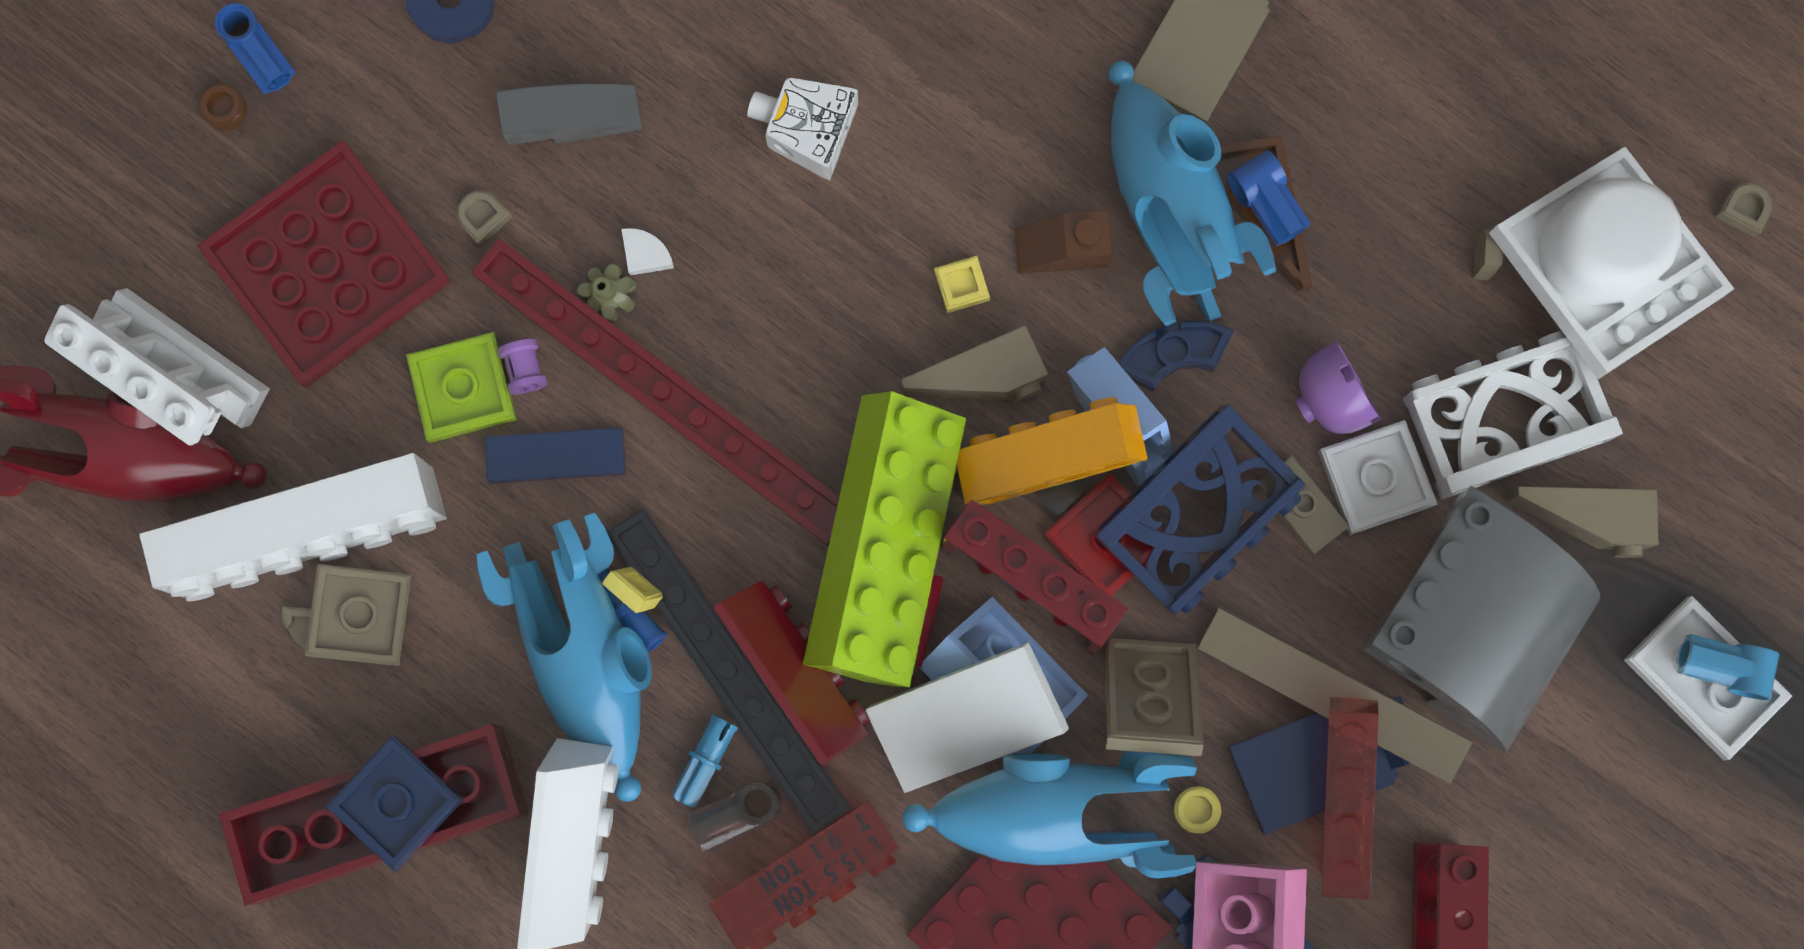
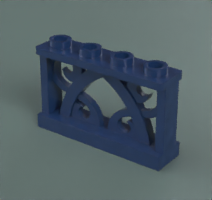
(1206, 445)

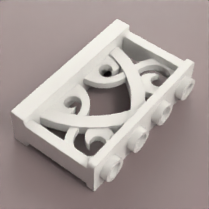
(1474, 464)

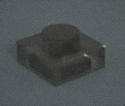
(1063, 496)

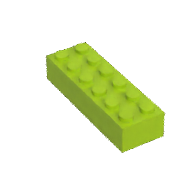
(885, 540)

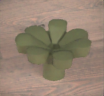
(614, 294)

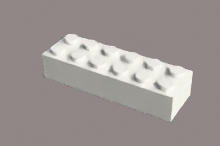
(293, 528)

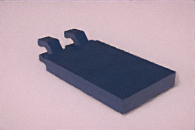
(1288, 771)

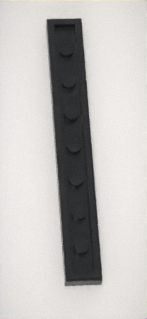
(730, 673)

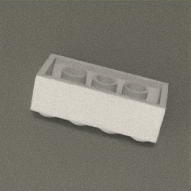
(567, 844)

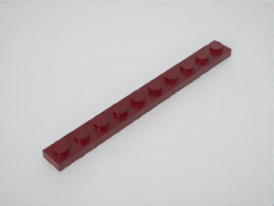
(659, 389)

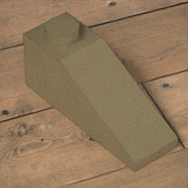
(990, 371)
(1600, 517)

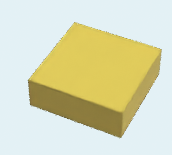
(961, 284)
(633, 589)

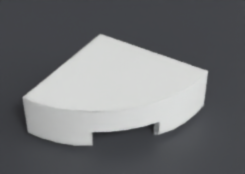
(645, 252)

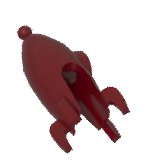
(126, 449)

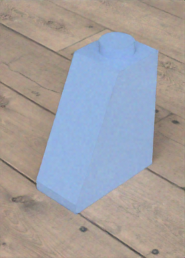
(1102, 377)

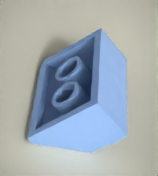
(989, 633)

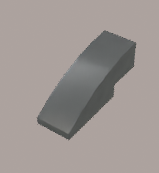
(567, 112)

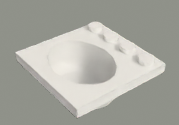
(1611, 261)

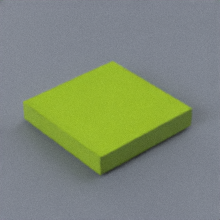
(461, 387)

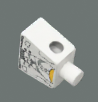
(807, 122)

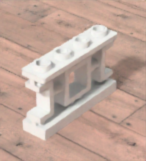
(156, 366)

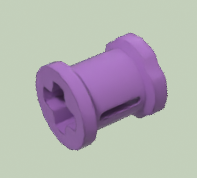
(522, 366)

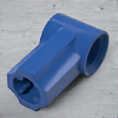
(254, 48)
(1263, 188)

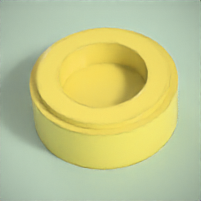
(1197, 809)

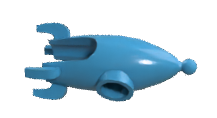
(1177, 197)
(595, 667)
(1036, 810)

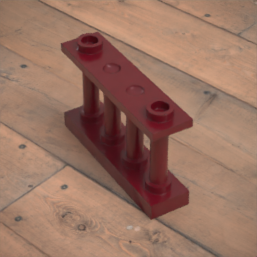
(1450, 896)

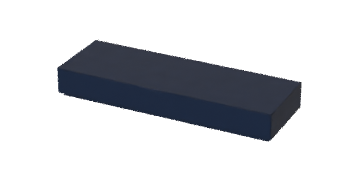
(555, 455)

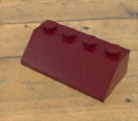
(777, 653)

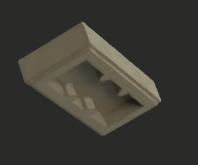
(1314, 517)

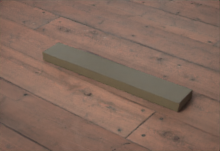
(1314, 682)

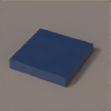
(394, 803)

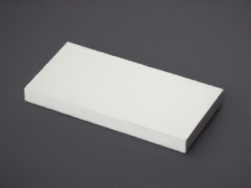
(967, 718)

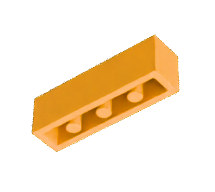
(1051, 453)

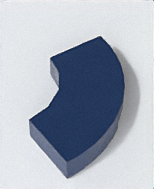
(1173, 349)

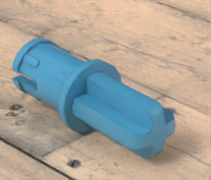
(704, 761)

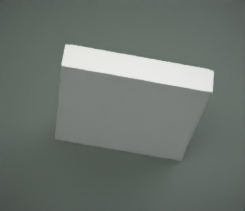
(1377, 477)

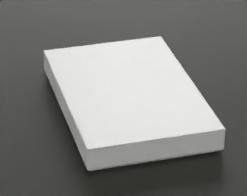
(1712, 712)

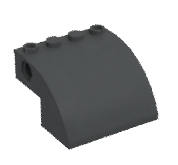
(1486, 618)

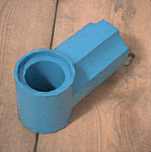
(1741, 668)

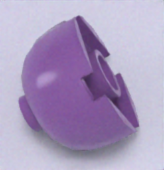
(1334, 393)

